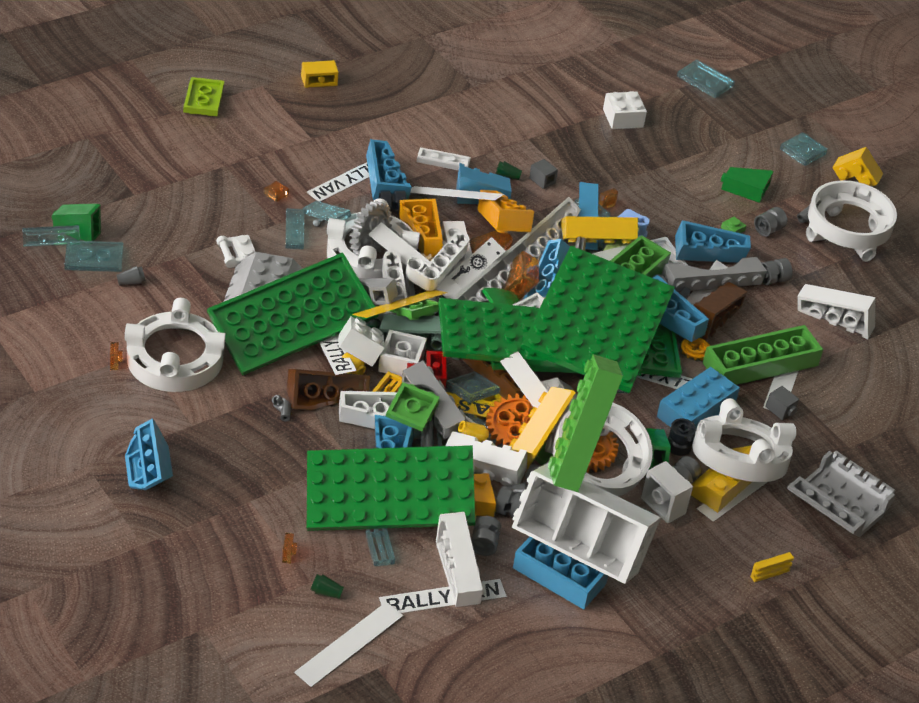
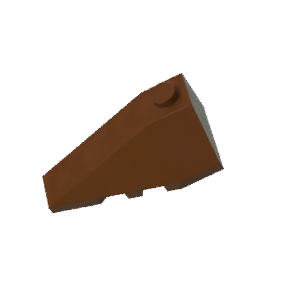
(319, 388)

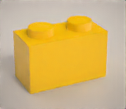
(319, 74)

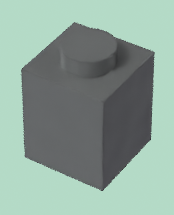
(543, 173)
(782, 403)

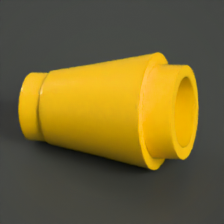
(475, 430)

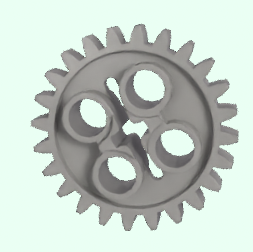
(369, 218)

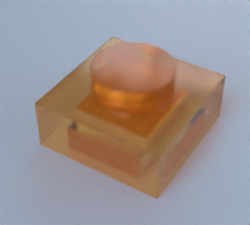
(276, 191)
(608, 198)
(115, 355)
(289, 548)

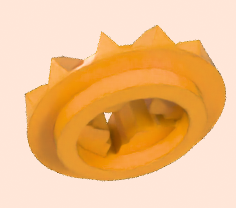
(687, 347)

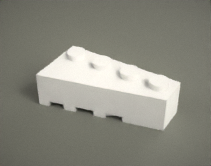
(839, 307)
(362, 406)
(500, 463)
(459, 559)

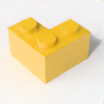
(858, 164)

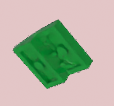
(500, 296)

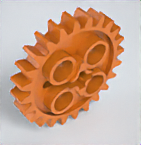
(503, 430)
(604, 452)

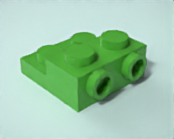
(413, 406)

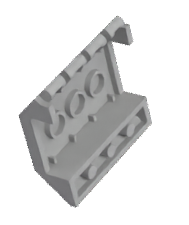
(259, 270)
(844, 494)

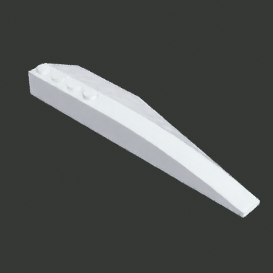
(532, 243)

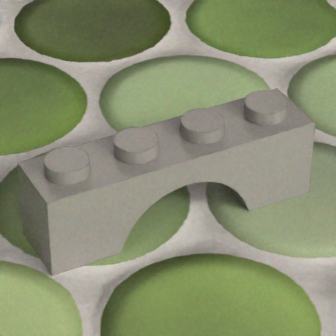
(380, 290)
(448, 415)

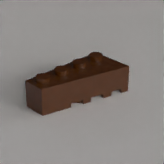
(720, 306)
(498, 377)

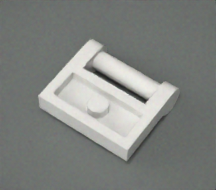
(241, 245)

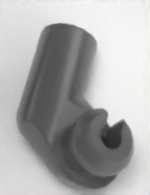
(283, 406)

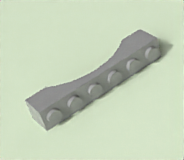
(744, 273)

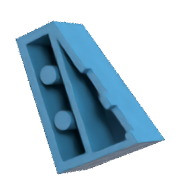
(475, 180)

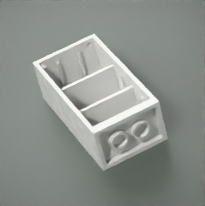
(586, 524)

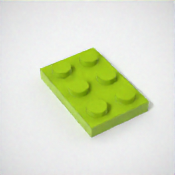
(203, 96)

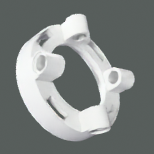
(832, 198)
(366, 263)
(169, 373)
(639, 454)
(768, 455)

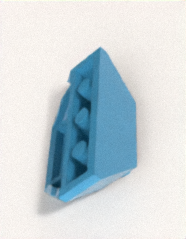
(147, 457)

